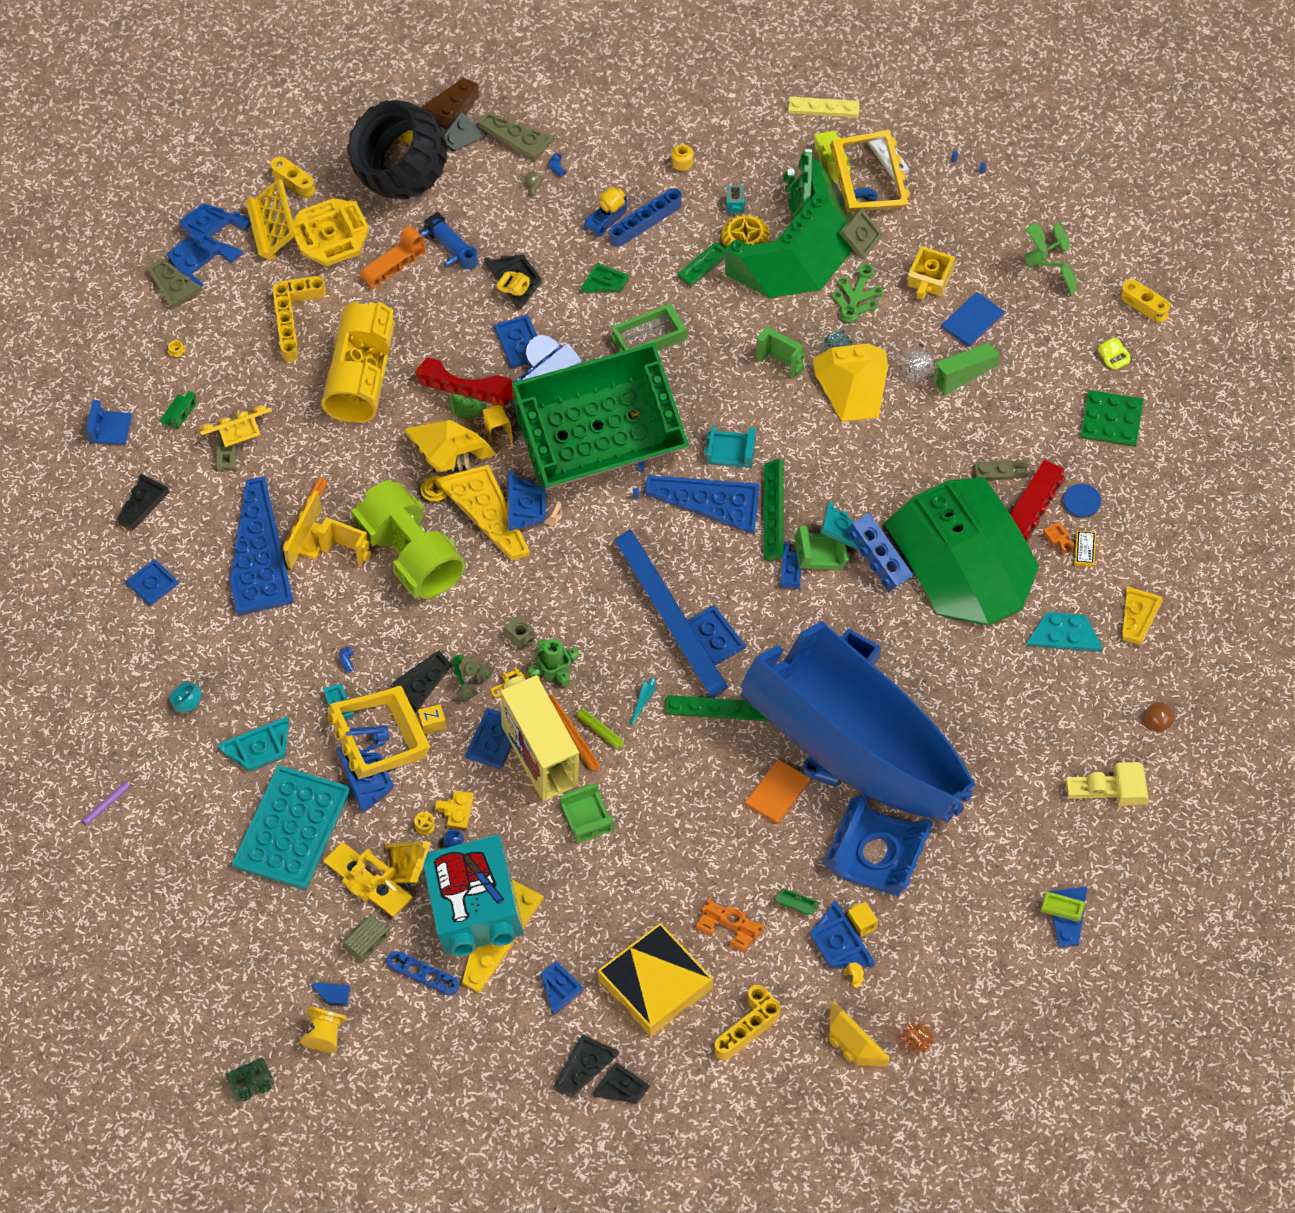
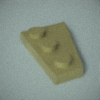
(172, 283)

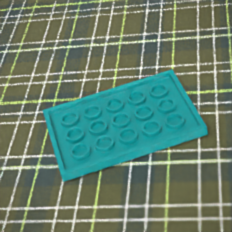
(291, 827)

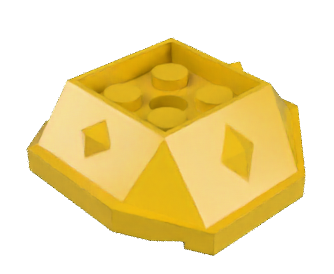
(330, 231)

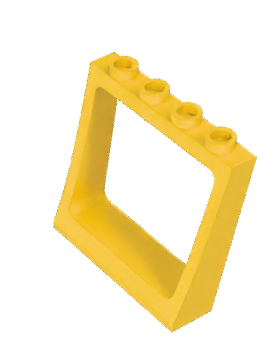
(844, 176)
(405, 719)

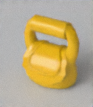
(516, 286)

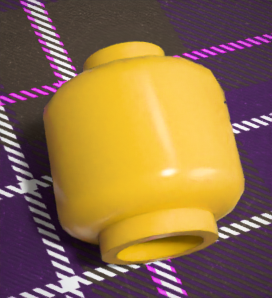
(682, 157)
(611, 199)

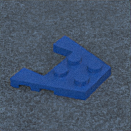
(207, 221)
(189, 257)

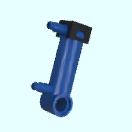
(437, 227)

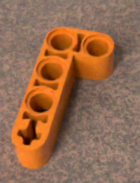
(394, 260)

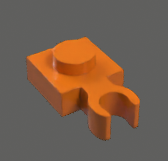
(1059, 536)

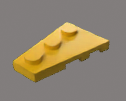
(1139, 614)

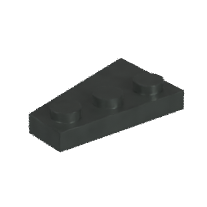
(583, 1065)

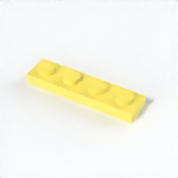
(823, 107)

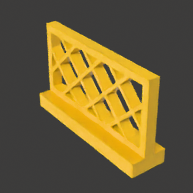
(261, 225)

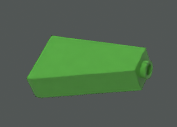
(964, 367)

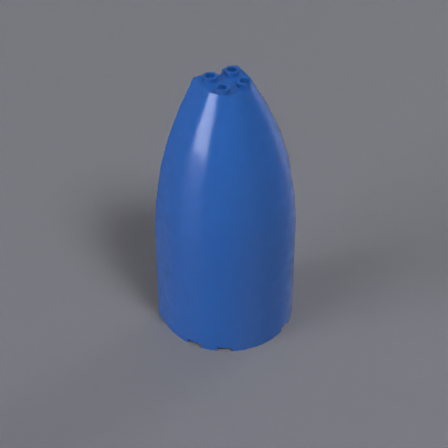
(858, 725)

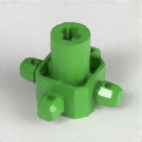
(553, 661)

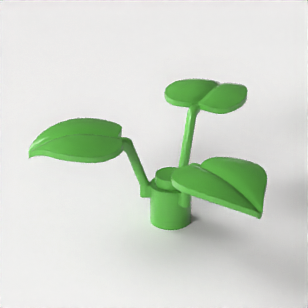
(1038, 255)

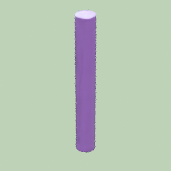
(106, 803)

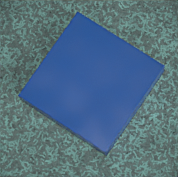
(152, 582)

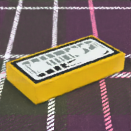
(1085, 548)

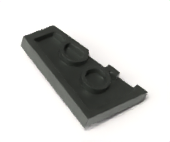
(144, 499)
(423, 678)

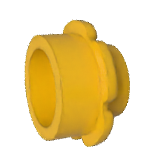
(176, 344)

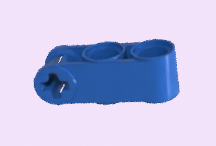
(601, 221)

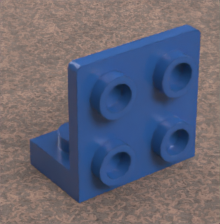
(107, 426)

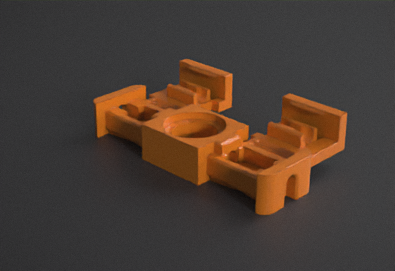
(716, 912)

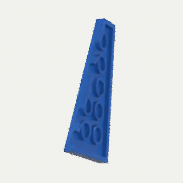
(719, 500)

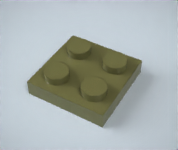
(861, 233)

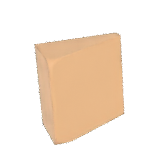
(553, 514)

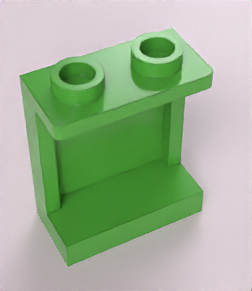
(782, 348)
(819, 551)
(586, 813)

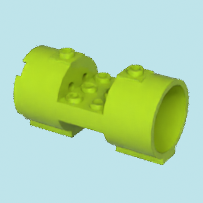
(425, 560)

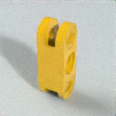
(293, 177)
(1145, 300)

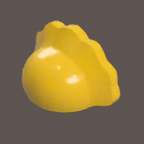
(857, 973)

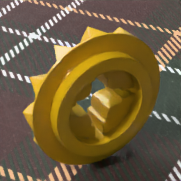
(427, 487)

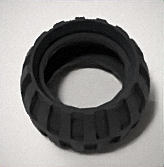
(375, 134)

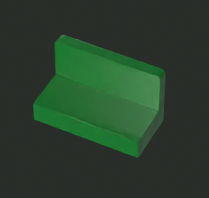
(179, 410)

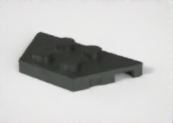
(516, 264)

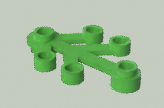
(857, 295)

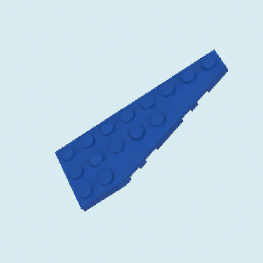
(259, 569)

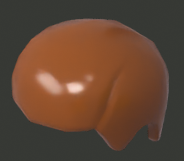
(1158, 717)

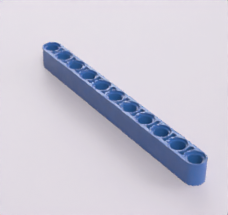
(671, 613)

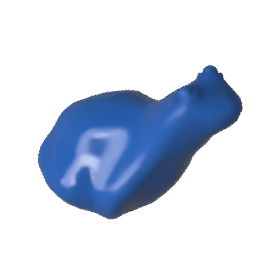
(452, 838)

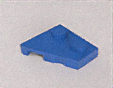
(560, 986)

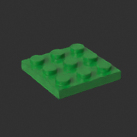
(1112, 418)

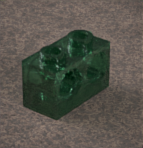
(247, 1075)

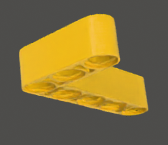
(284, 295)

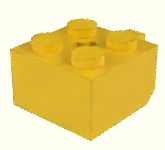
(931, 272)

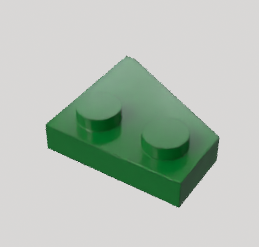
(604, 280)

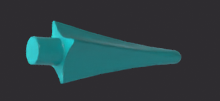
(646, 693)

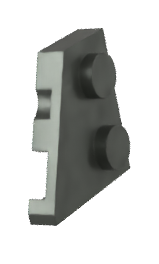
(462, 132)
(621, 1086)

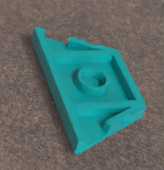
(1065, 632)
(258, 746)

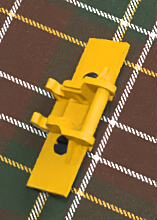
(365, 885)

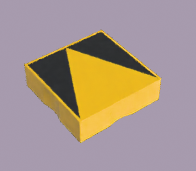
(655, 979)

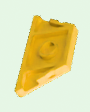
(407, 860)

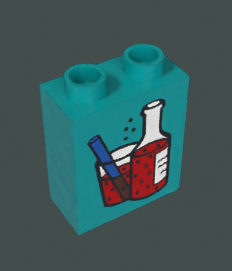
(473, 896)

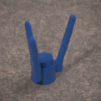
(378, 734)

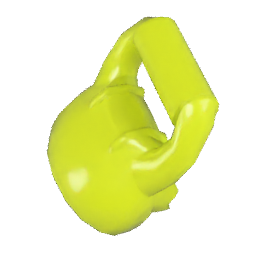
(1112, 349)

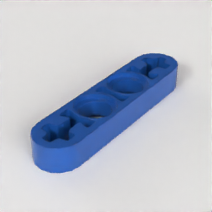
(423, 972)

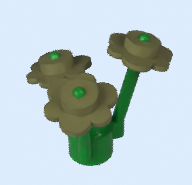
(468, 666)

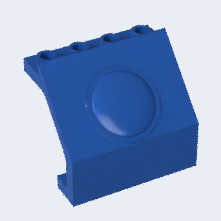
(864, 825)

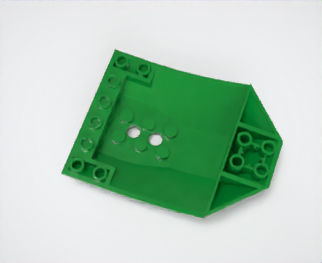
(971, 572)

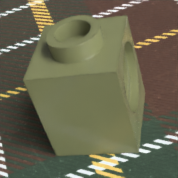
(518, 626)

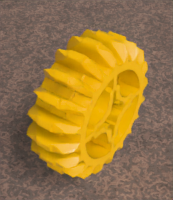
(755, 230)

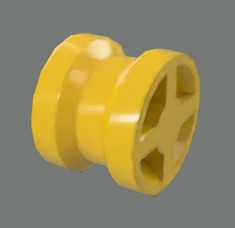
(422, 819)

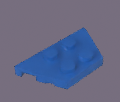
(524, 503)
(367, 789)
(839, 941)

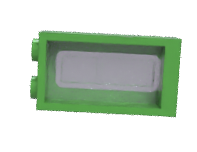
(656, 326)

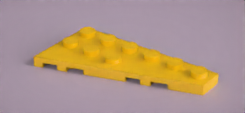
(487, 958)

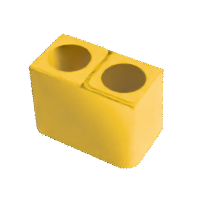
(494, 417)

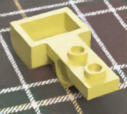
(1126, 784)

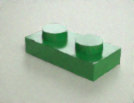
(791, 899)

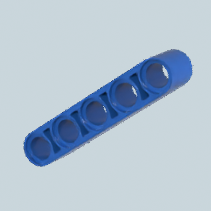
(645, 217)

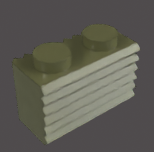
(366, 938)

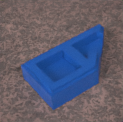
(333, 993)

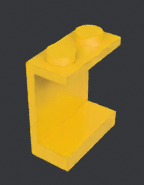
(335, 531)

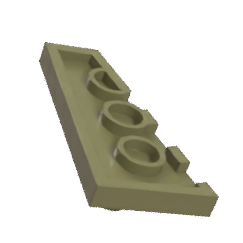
(526, 141)

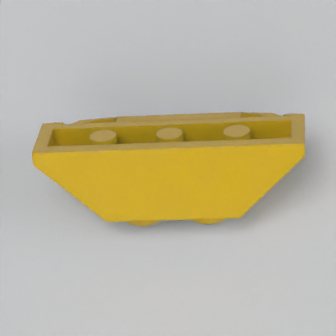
(853, 1040)

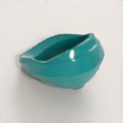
(186, 697)

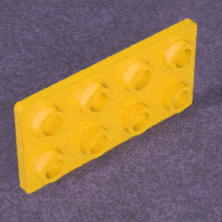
(237, 428)
(304, 535)

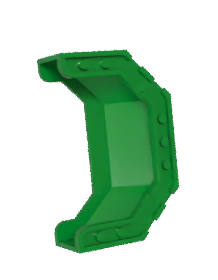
(806, 250)

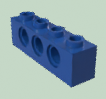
(878, 542)

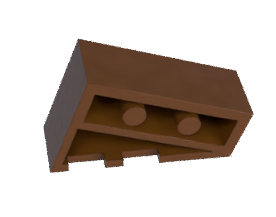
(452, 101)

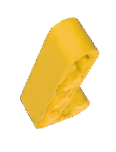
(744, 1026)

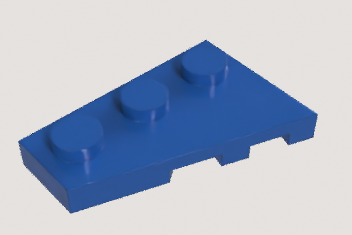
(1066, 930)

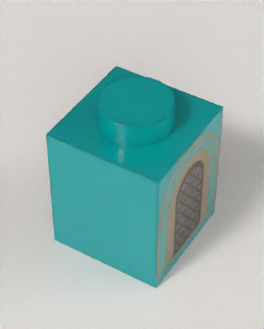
(735, 199)

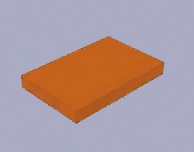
(777, 791)

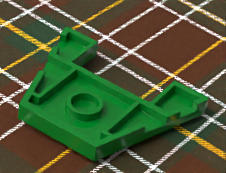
(801, 186)

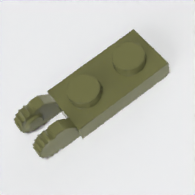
(1001, 470)

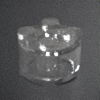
(915, 364)

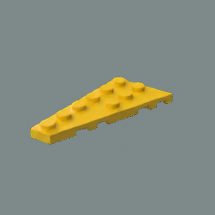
(485, 505)

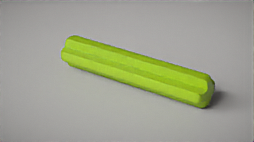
(599, 728)

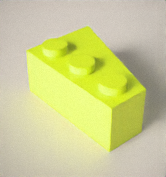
(822, 145)

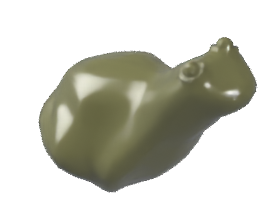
(533, 181)

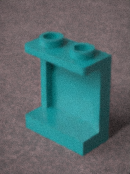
(730, 448)

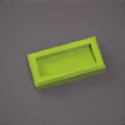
(1063, 906)

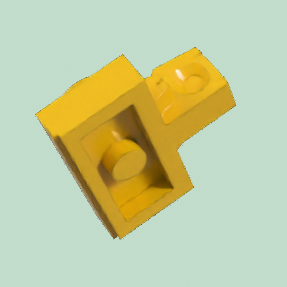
(457, 809)

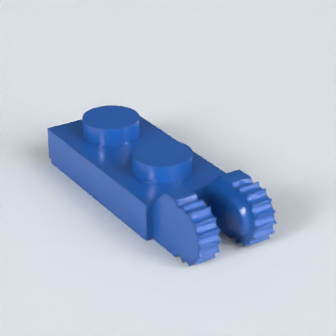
(790, 569)

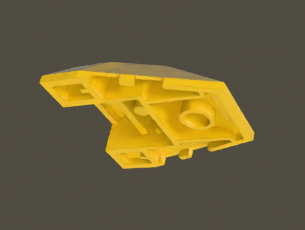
(853, 379)
(445, 440)

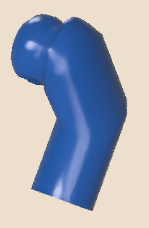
(555, 165)
(867, 193)
(344, 659)

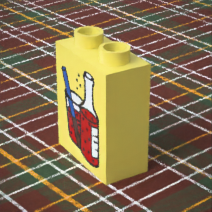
(539, 737)

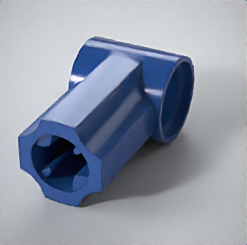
(819, 774)

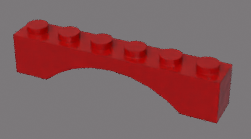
(492, 389)

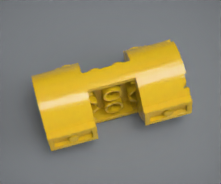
(358, 362)

